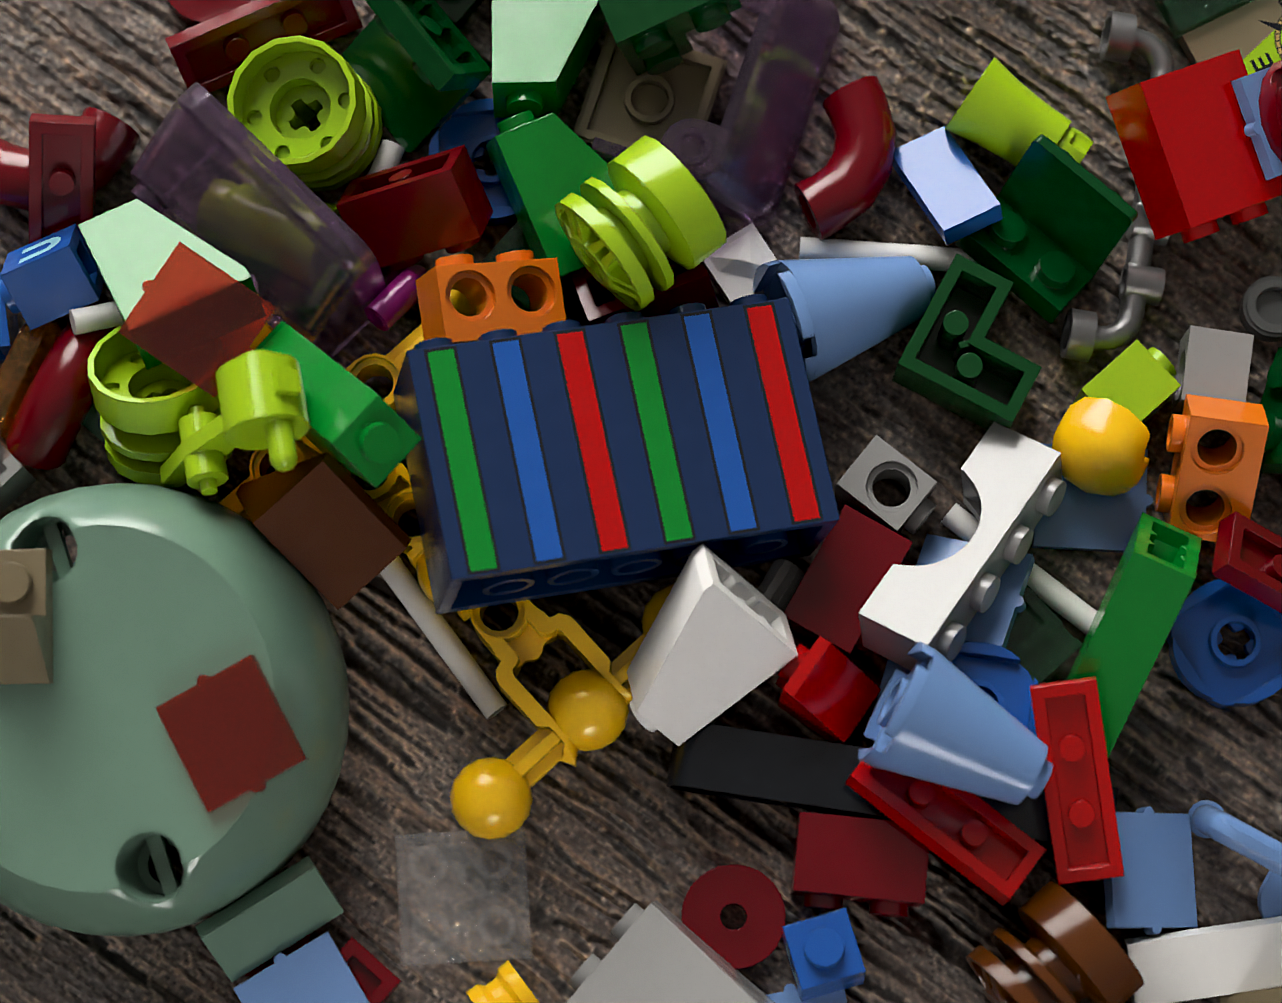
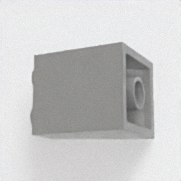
(660, 963)

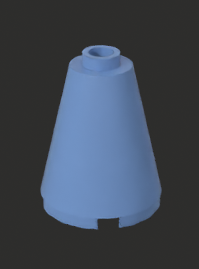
(847, 302)
(953, 734)

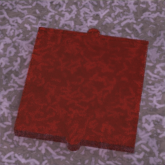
(195, 317)
(231, 733)

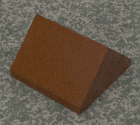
(324, 525)

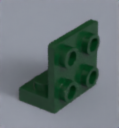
(415, 67)
(1053, 229)

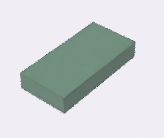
(269, 919)

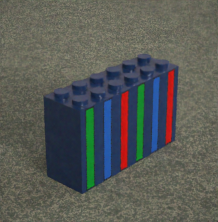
(612, 451)

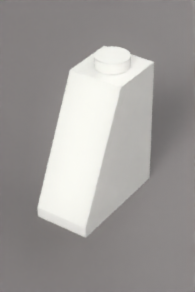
(706, 649)

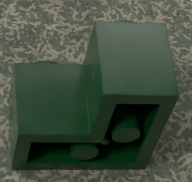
(655, 31)
(955, 361)

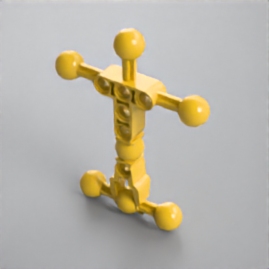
(582, 709)

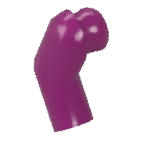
(395, 298)

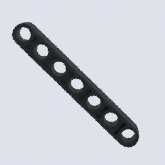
(802, 776)

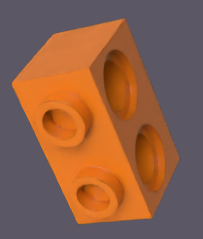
(489, 295)
(1227, 470)

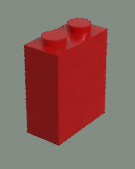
(1192, 149)

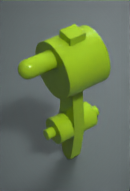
(259, 411)

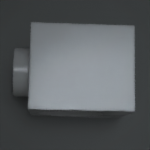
(1212, 365)
(882, 462)

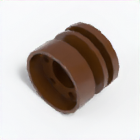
(1061, 962)

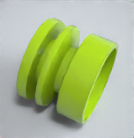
(286, 87)
(650, 216)
(140, 407)

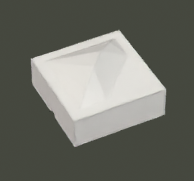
(736, 262)

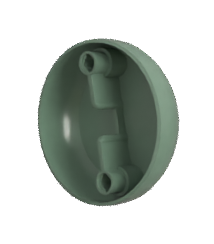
(86, 764)

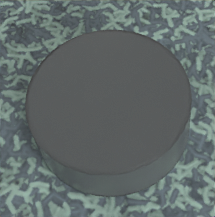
(1262, 309)

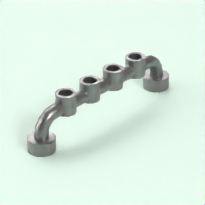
(1138, 281)

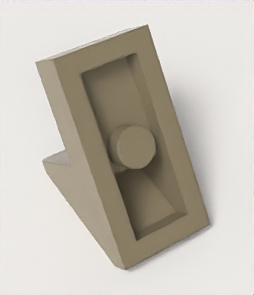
(26, 616)

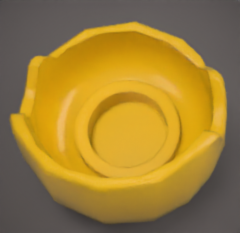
(1101, 446)

